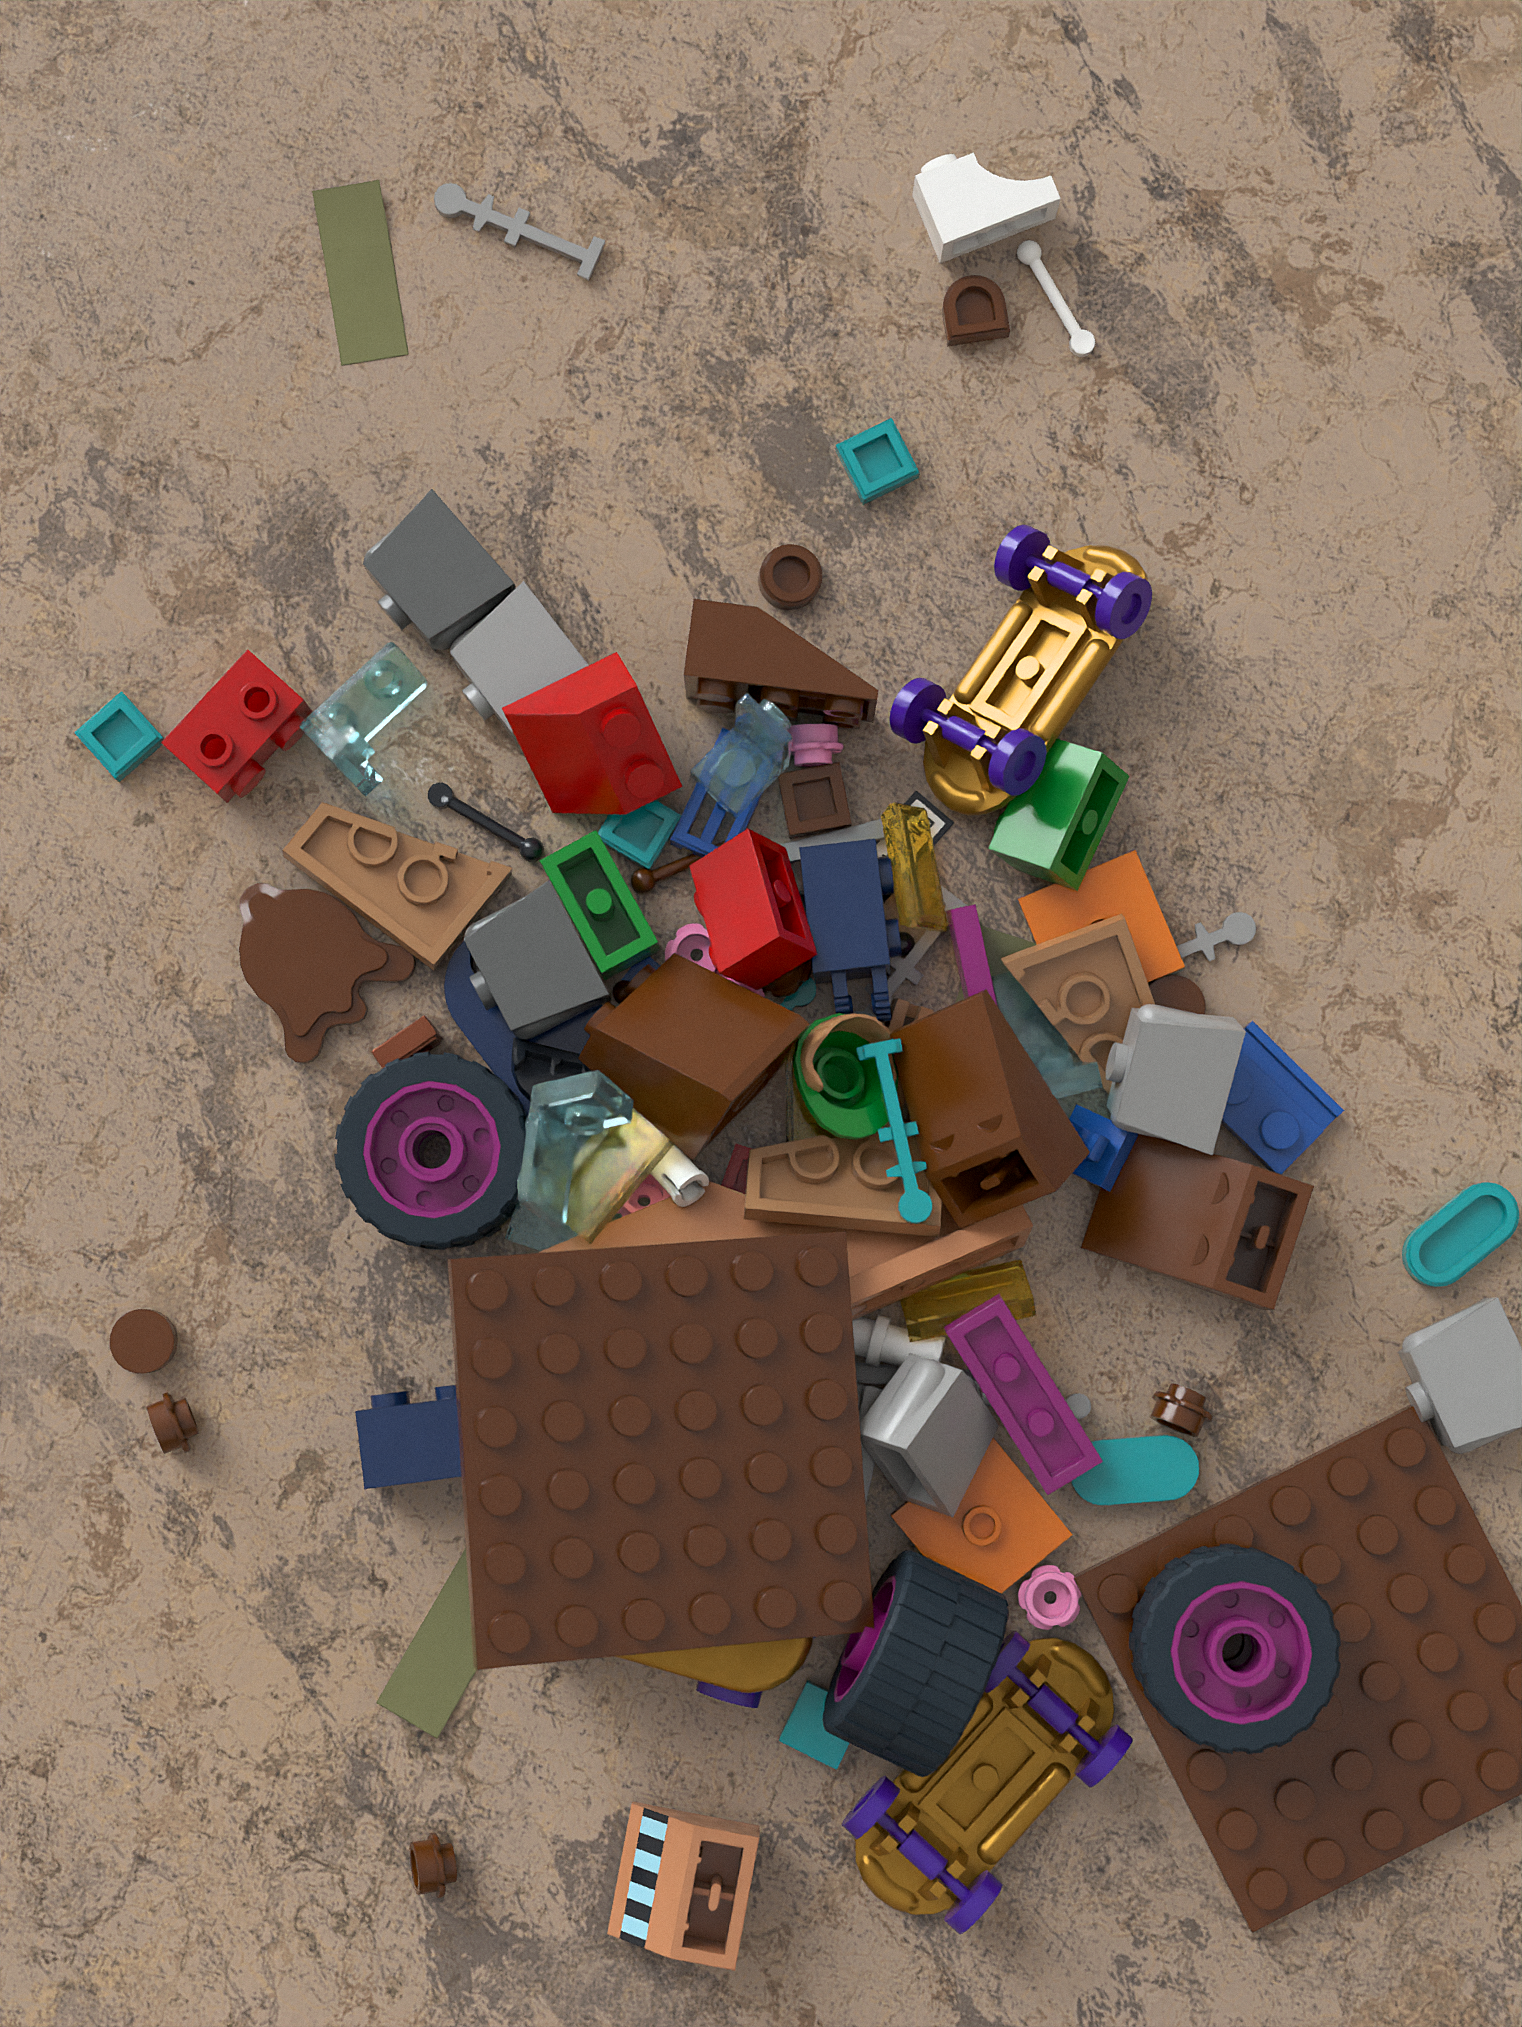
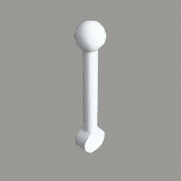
(1081, 341)

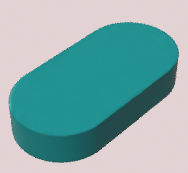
(1460, 1234)
(1139, 1471)

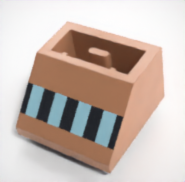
(684, 1884)

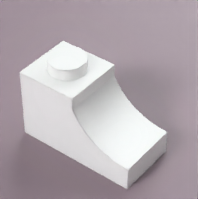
(973, 208)

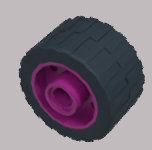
(385, 1143)
(922, 1668)
(1277, 1678)

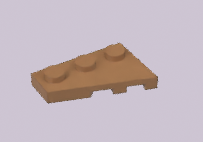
(400, 884)
(1086, 986)
(834, 1185)

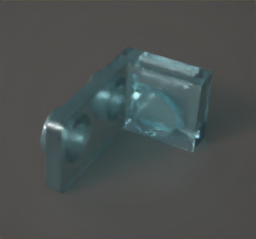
(360, 710)
(746, 756)
(1043, 1041)
(556, 1116)

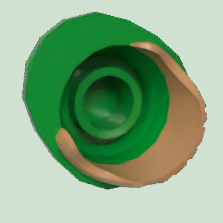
(834, 1084)

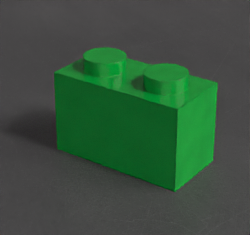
(1062, 816)
(600, 905)

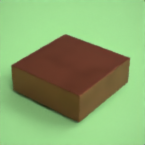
(416, 1038)

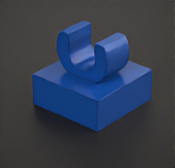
(1106, 1145)

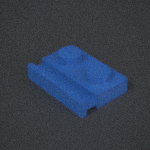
(1274, 1103)

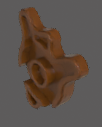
(309, 961)

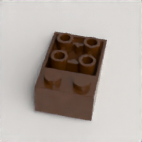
(750, 652)
(982, 1112)
(1200, 1220)

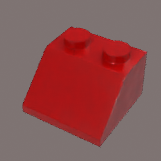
(593, 742)

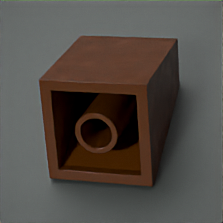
(690, 1048)

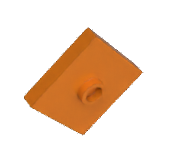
(1107, 891)
(997, 1528)

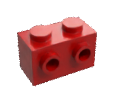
(238, 728)
(752, 910)

